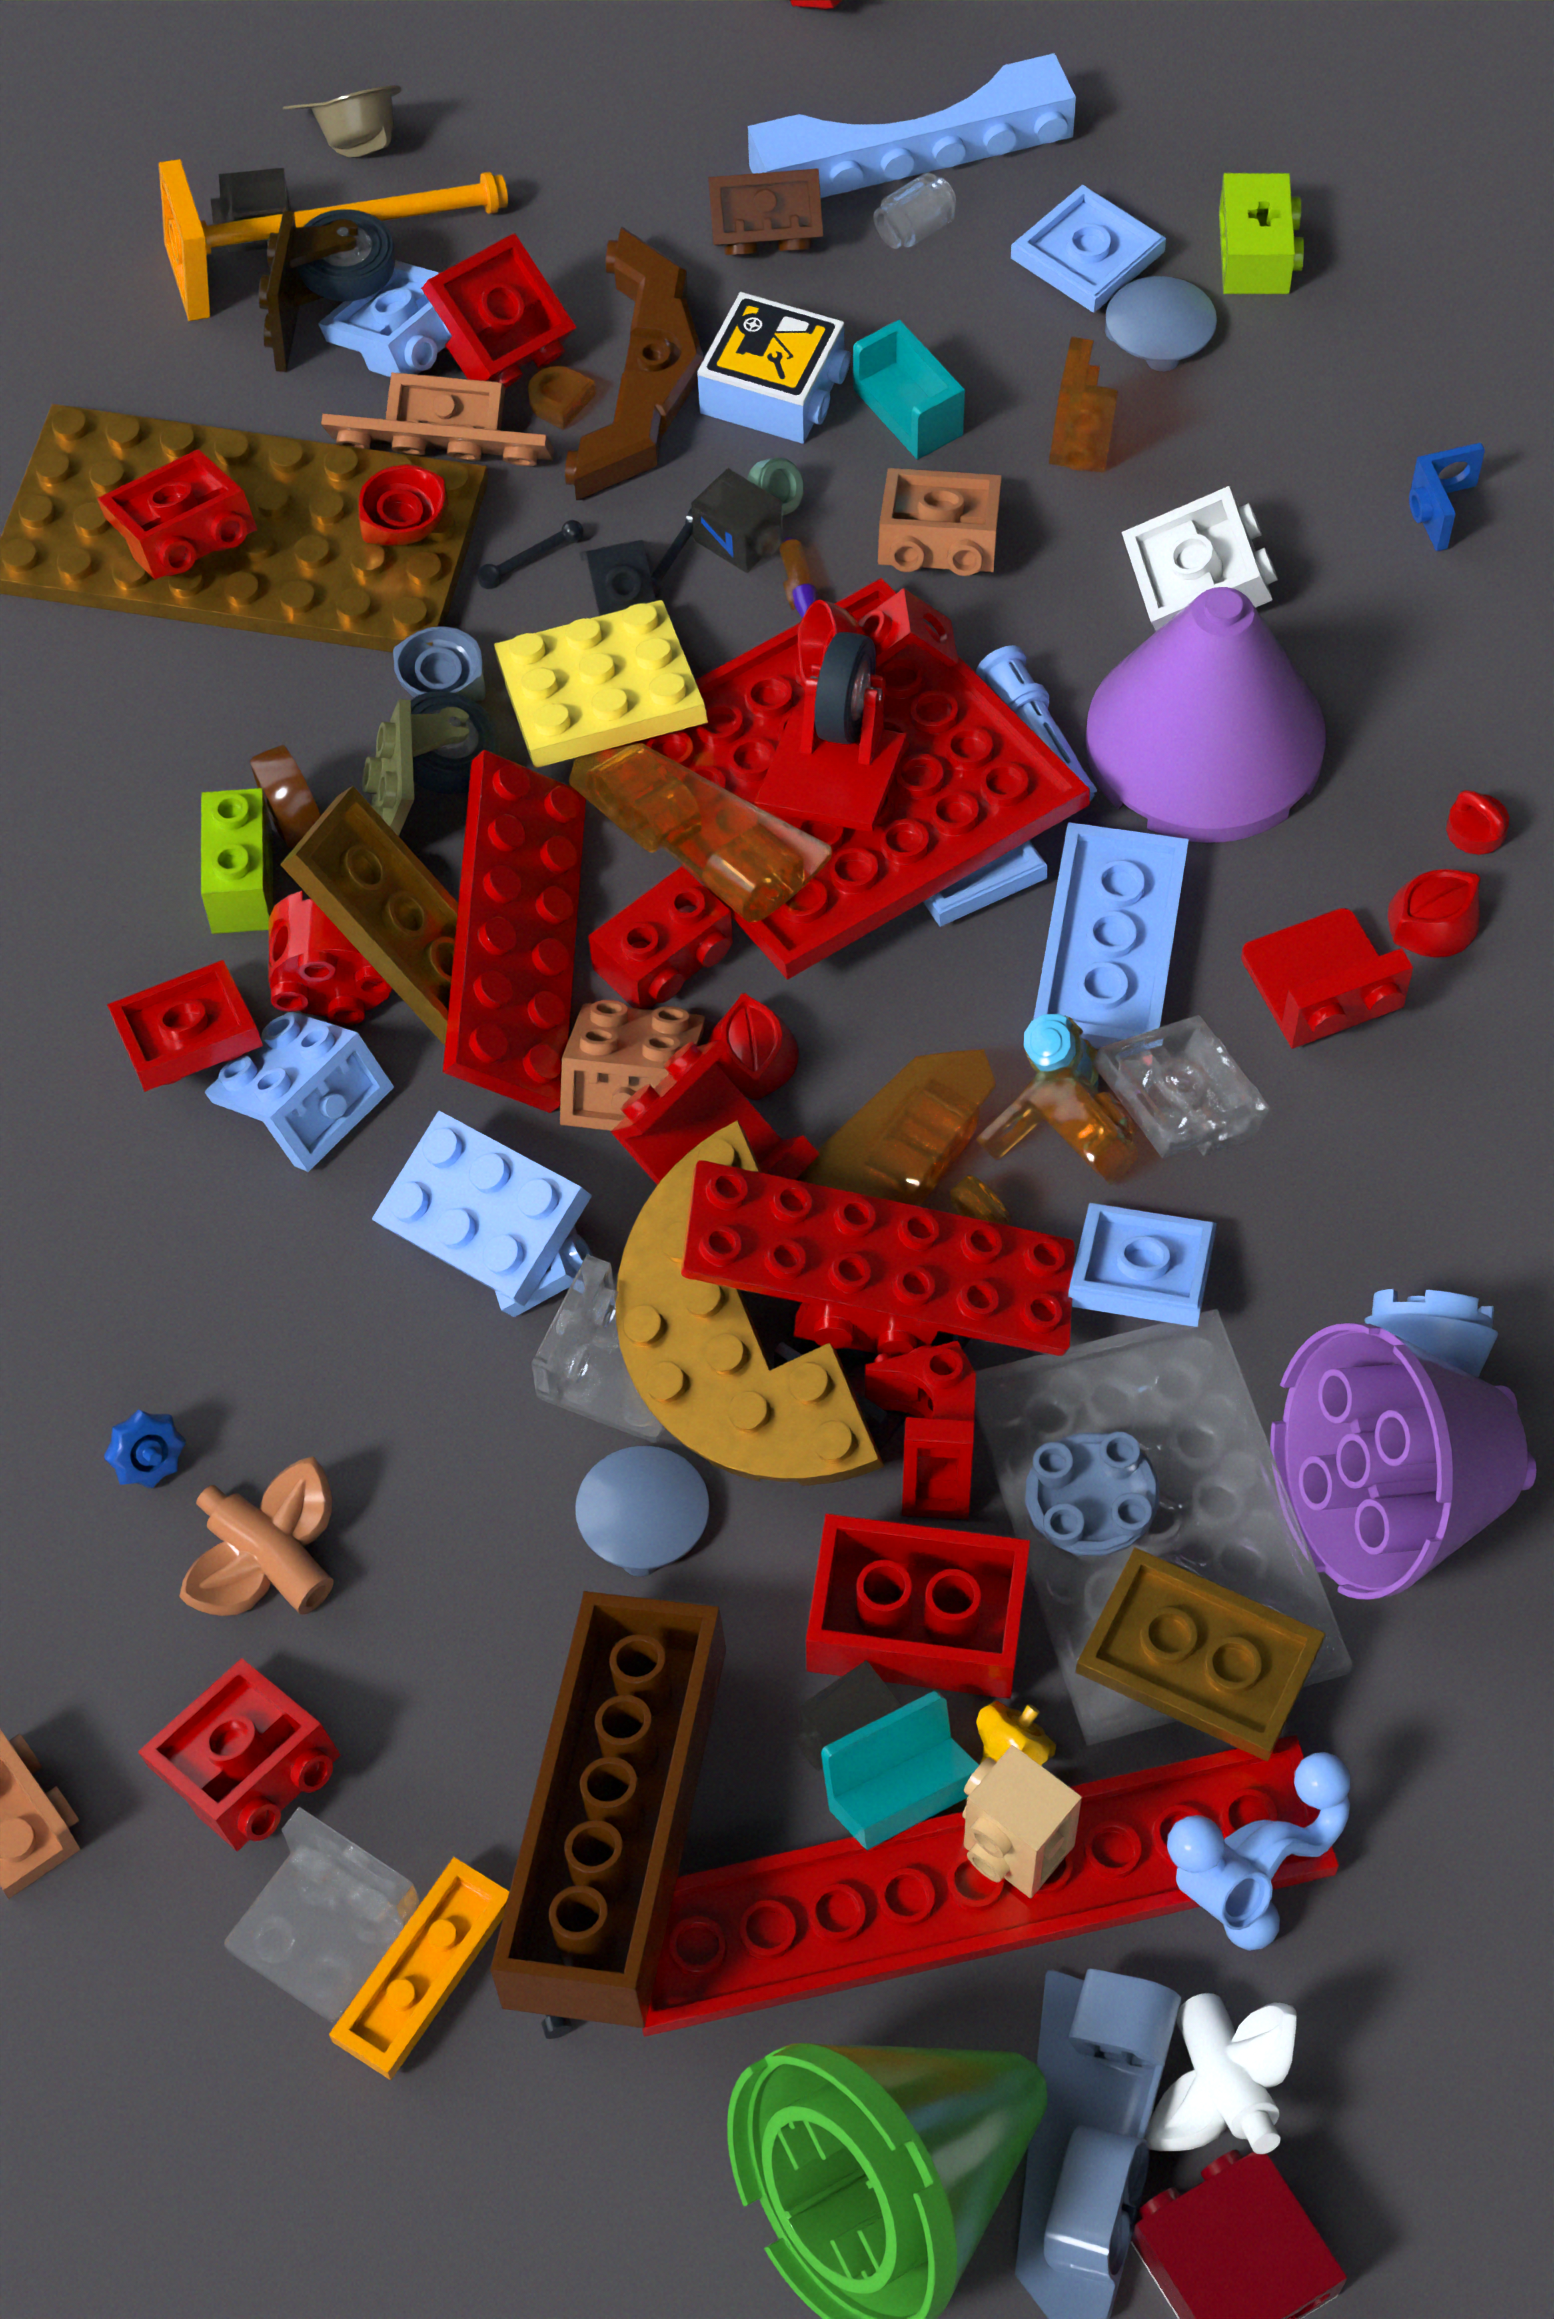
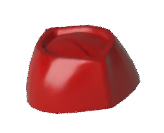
(401, 505)
(817, 630)
(1436, 913)
(760, 1048)

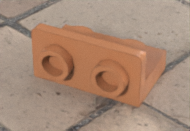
(32, 1822)

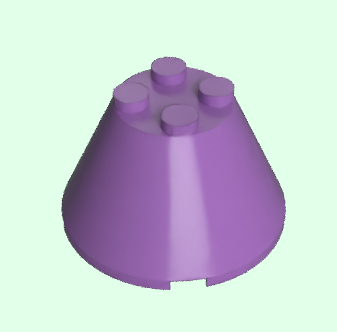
(1392, 1456)

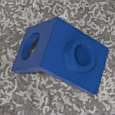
(1428, 492)

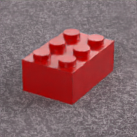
(918, 1605)

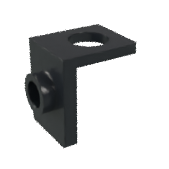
(619, 576)

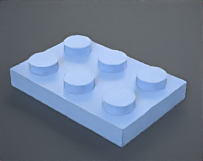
(482, 1208)

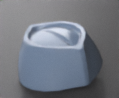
(448, 665)

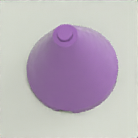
(1207, 725)

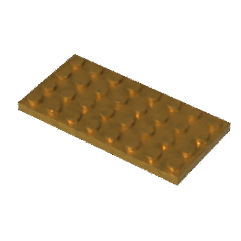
(291, 577)

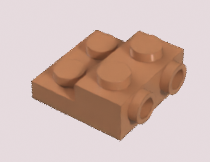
(939, 521)

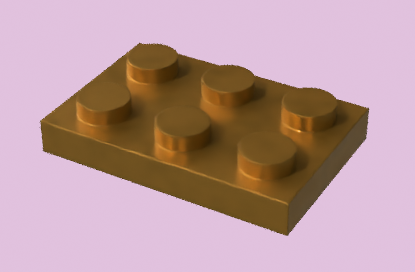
(1200, 1653)

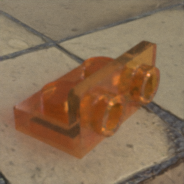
(1083, 413)

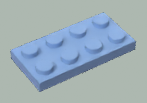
(1112, 931)

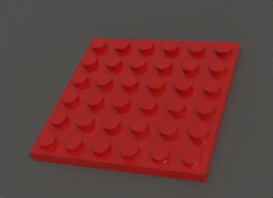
(959, 798)

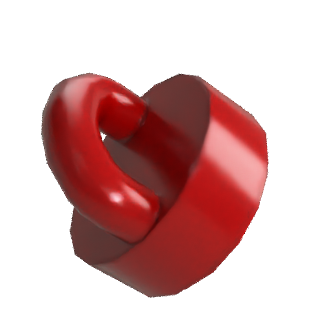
(1477, 823)

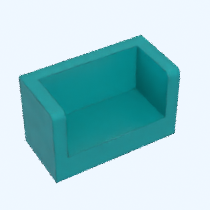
(908, 389)

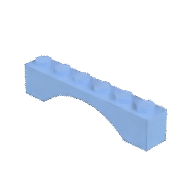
(1015, 110)

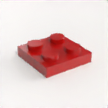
(184, 1025)

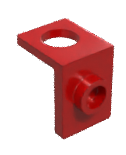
(901, 623)

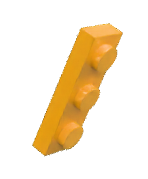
(421, 1968)

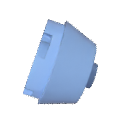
(1440, 1324)

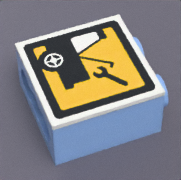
(773, 368)

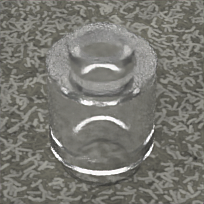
(915, 211)

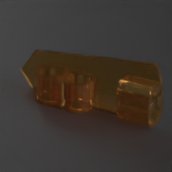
(717, 836)
(908, 1130)

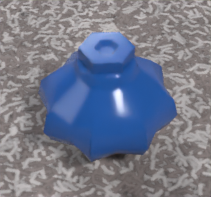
(144, 1448)

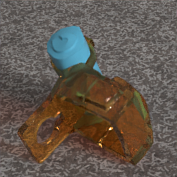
(1068, 1100)

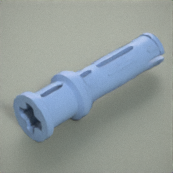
(1028, 702)

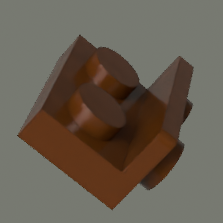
(765, 208)

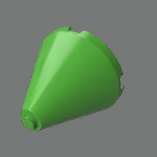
(880, 2166)

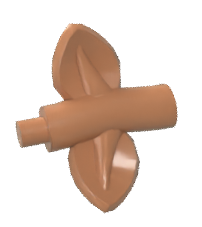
(263, 1545)

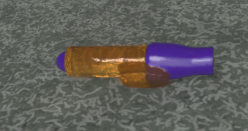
(799, 585)

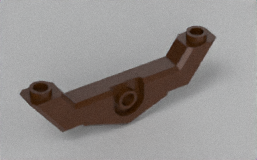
(657, 371)

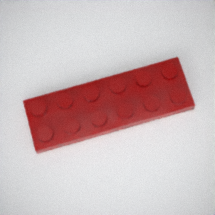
(515, 932)

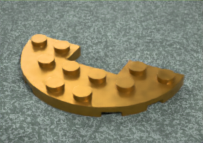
(704, 1362)

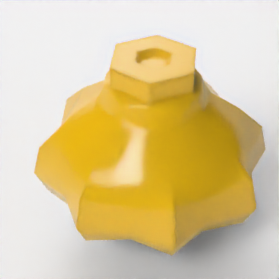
(1005, 1726)

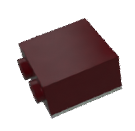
(1236, 2246)

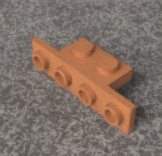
(444, 416)

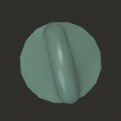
(780, 479)

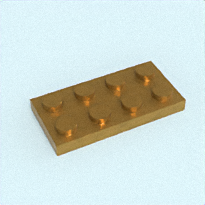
(381, 902)

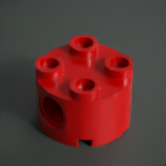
(318, 967)

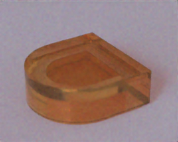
(559, 394)

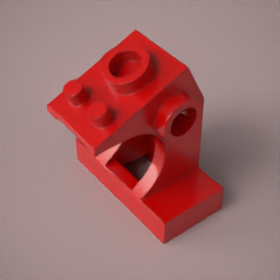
(916, 1384)

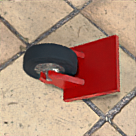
(836, 755)

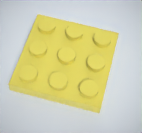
(599, 683)

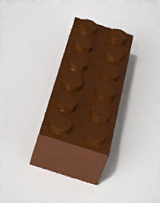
(610, 1811)

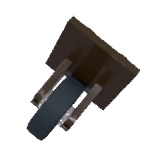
(331, 257)

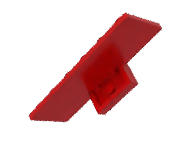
(877, 1268)

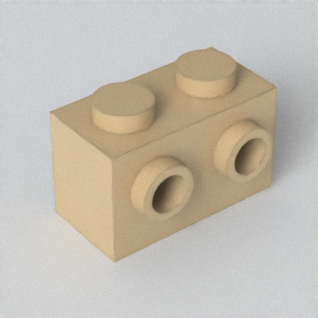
(1018, 1820)

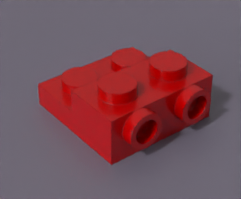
(499, 313)
(179, 514)
(242, 1755)

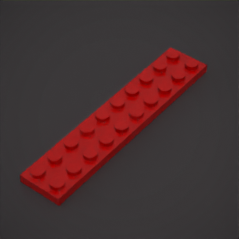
(917, 1904)

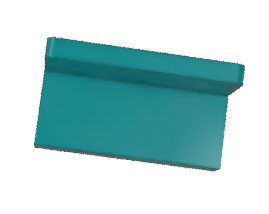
(896, 1771)

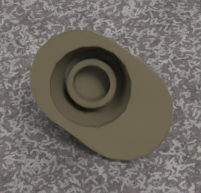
(357, 121)

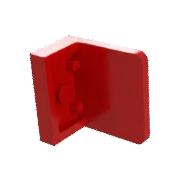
(1325, 976)

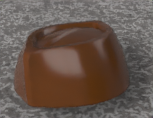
(285, 793)

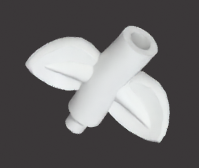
(1226, 2078)

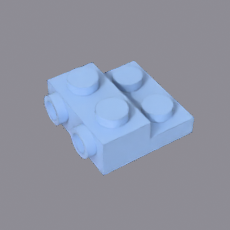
(392, 328)

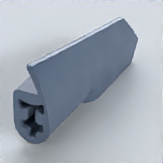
(1089, 2156)

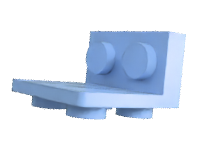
(304, 1085)

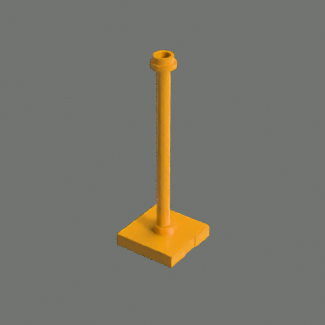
(191, 239)

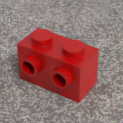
(661, 940)

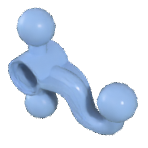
(1236, 1872)

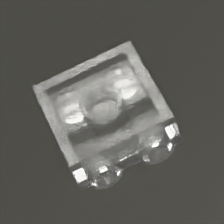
(1183, 1088)

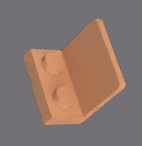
(617, 1054)

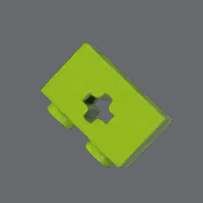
(1258, 233)
(236, 860)

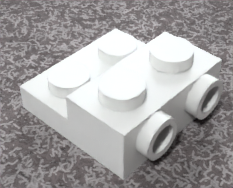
(1198, 550)

